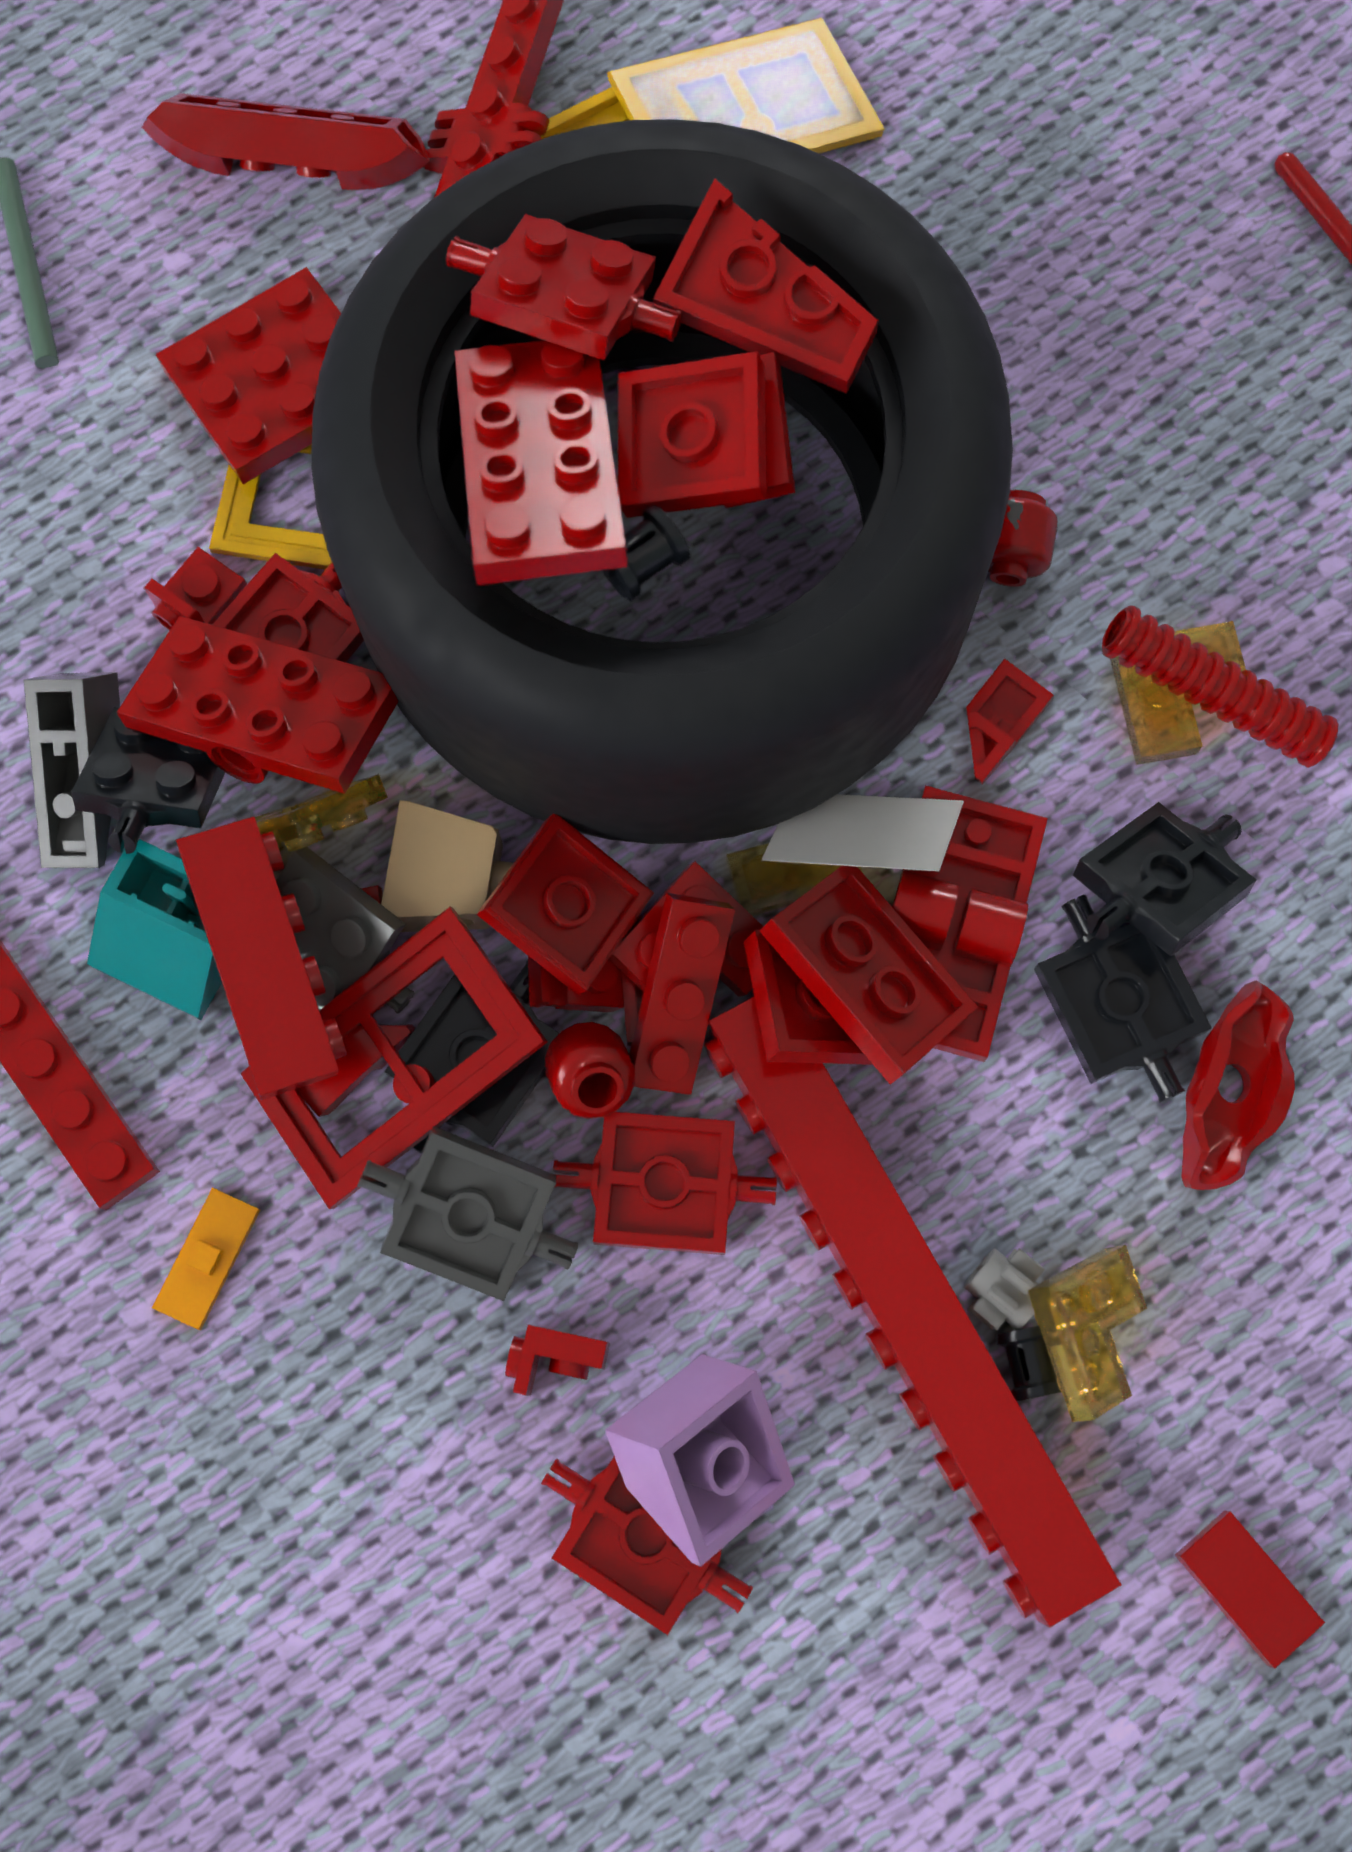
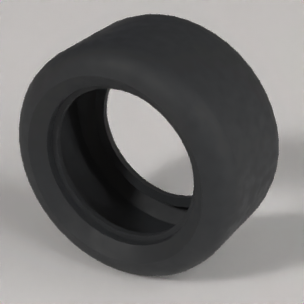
(703, 729)

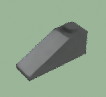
(63, 727)

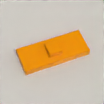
(206, 1259)

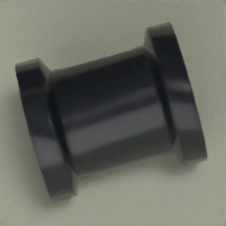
(649, 550)
(1029, 1363)

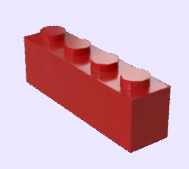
(259, 957)

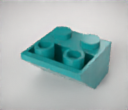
(153, 932)

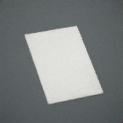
(868, 833)

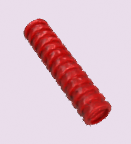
(1220, 686)

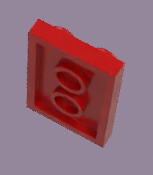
(869, 970)

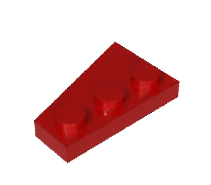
(759, 296)

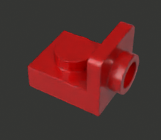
(196, 591)
(569, 1356)

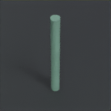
(26, 267)

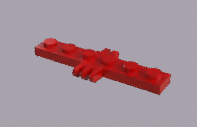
(498, 107)

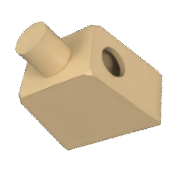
(441, 864)

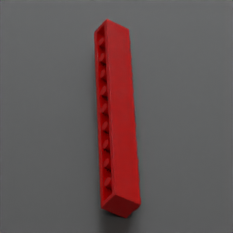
(916, 1325)

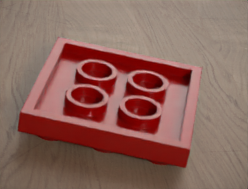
(257, 373)

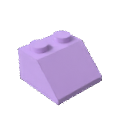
(702, 1455)

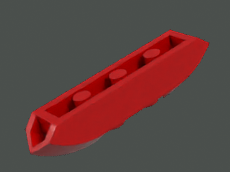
(216, 130)

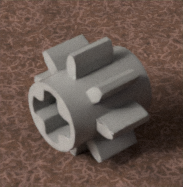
(1002, 1288)

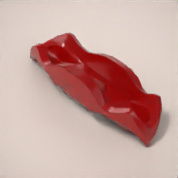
(1225, 1133)

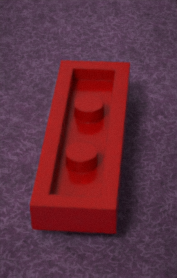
(680, 992)

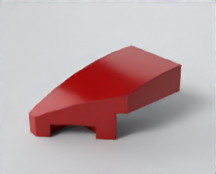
(1002, 716)
(360, 1060)

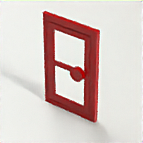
(414, 1084)

